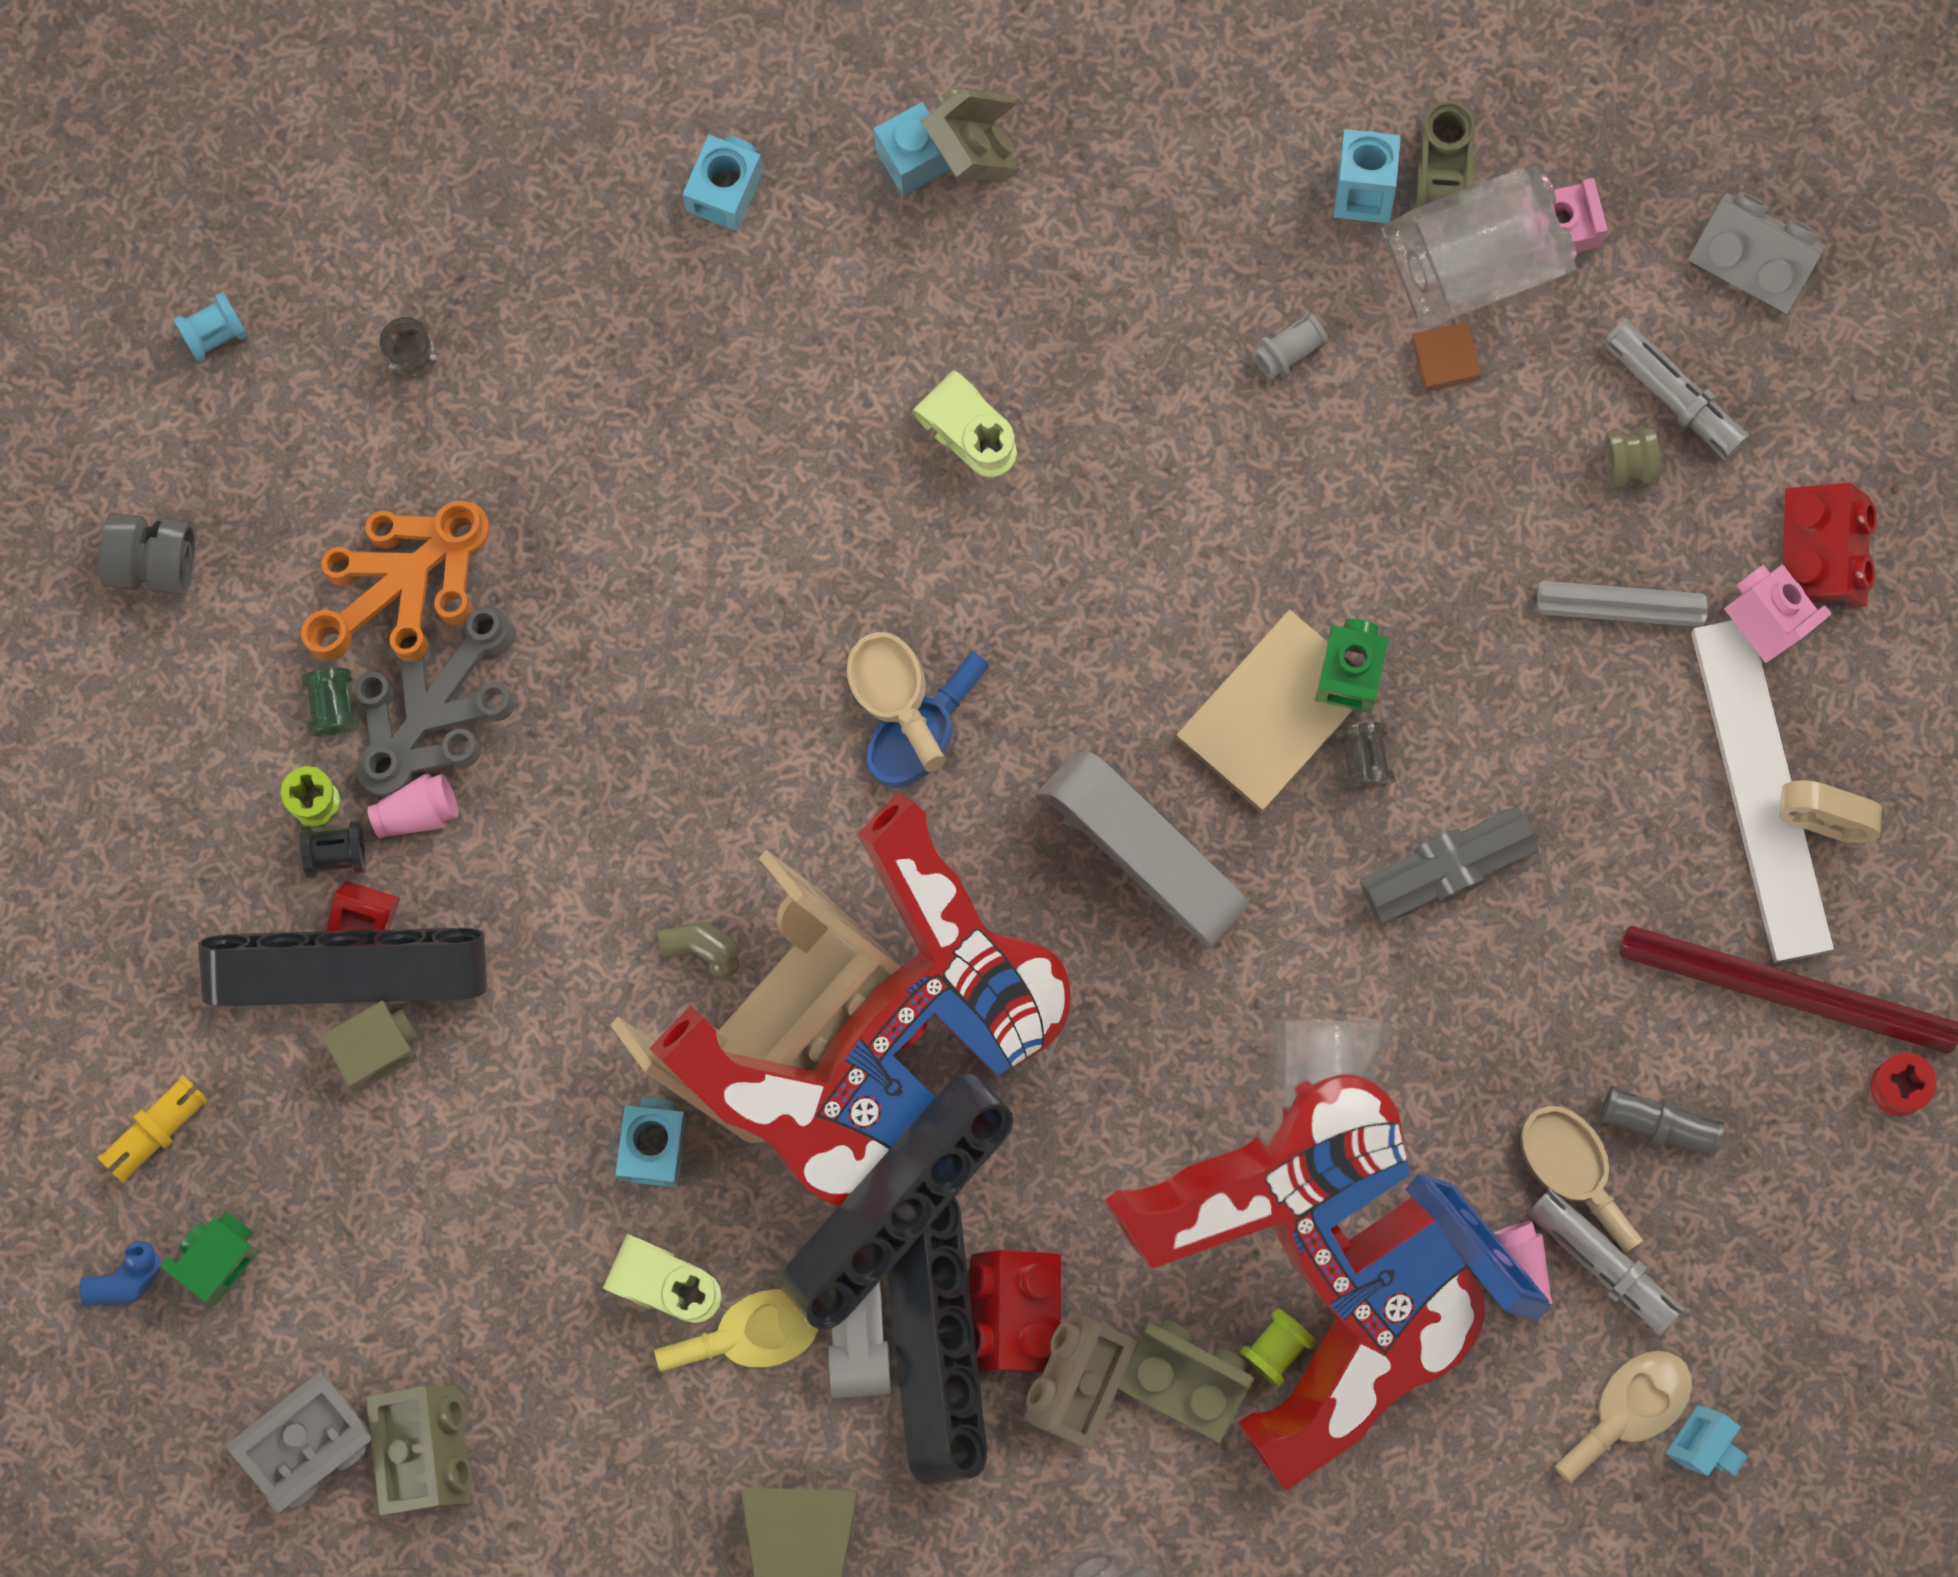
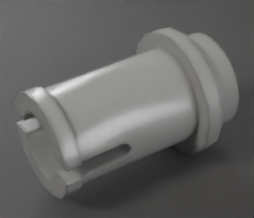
(1285, 349)

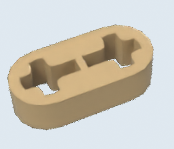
(1830, 811)

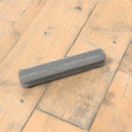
(1622, 604)

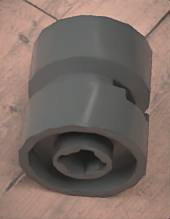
(142, 553)

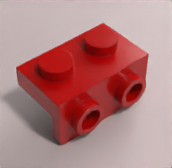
(1829, 541)
(1014, 1308)

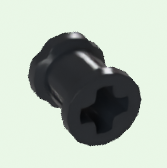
(333, 849)

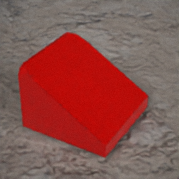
(361, 909)

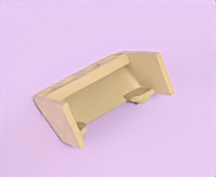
(800, 1000)

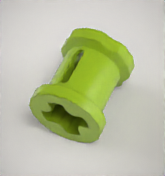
(297, 785)
(1278, 1347)

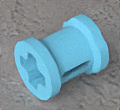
(210, 327)

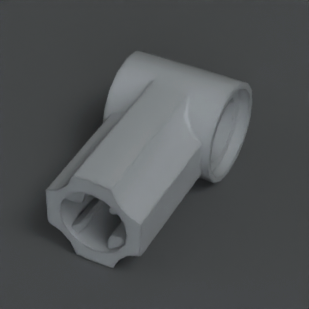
(859, 1352)

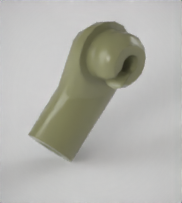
(706, 942)

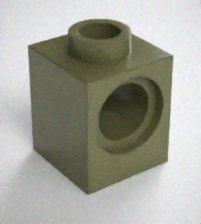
(372, 1045)

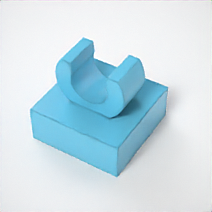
(1707, 1444)

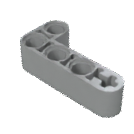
(1144, 846)

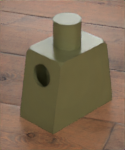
(799, 1531)

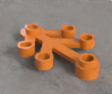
(402, 575)

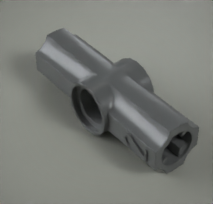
(1448, 865)

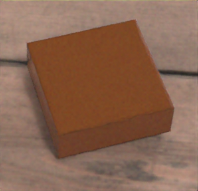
(1446, 356)

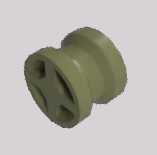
(1632, 457)

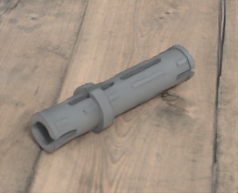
(1668, 382)
(1612, 1267)

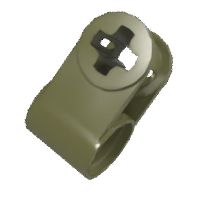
(1445, 166)

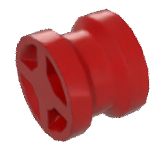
(1897, 1094)

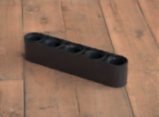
(342, 966)
(896, 1201)
(938, 1355)

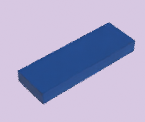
(1479, 1247)

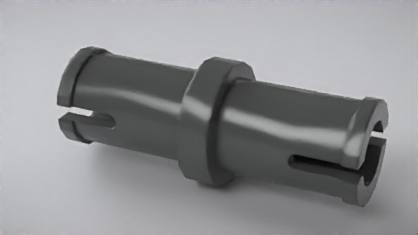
(1662, 1121)

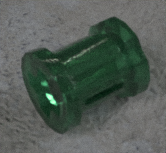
(329, 702)

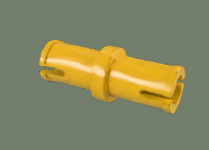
(152, 1129)

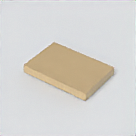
(1265, 715)

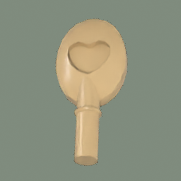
(891, 687)
(1573, 1162)
(1633, 1407)

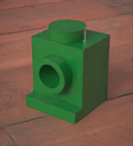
(1348, 685)
(213, 1257)

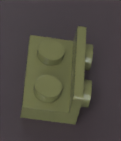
(966, 134)
(1185, 1380)
(419, 1449)

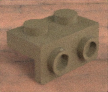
(1079, 1379)

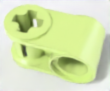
(963, 421)
(654, 1280)

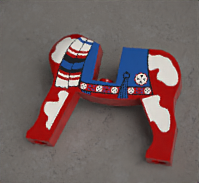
(985, 987)
(1396, 1287)

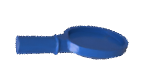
(890, 751)

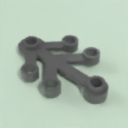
(431, 709)

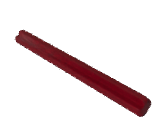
(1789, 989)

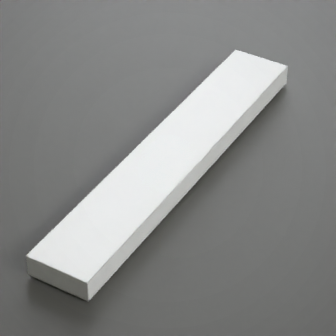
(1755, 775)

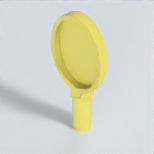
(753, 1333)

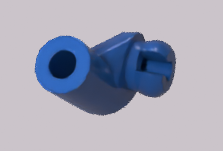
(128, 1282)

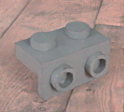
(1757, 250)
(301, 1443)

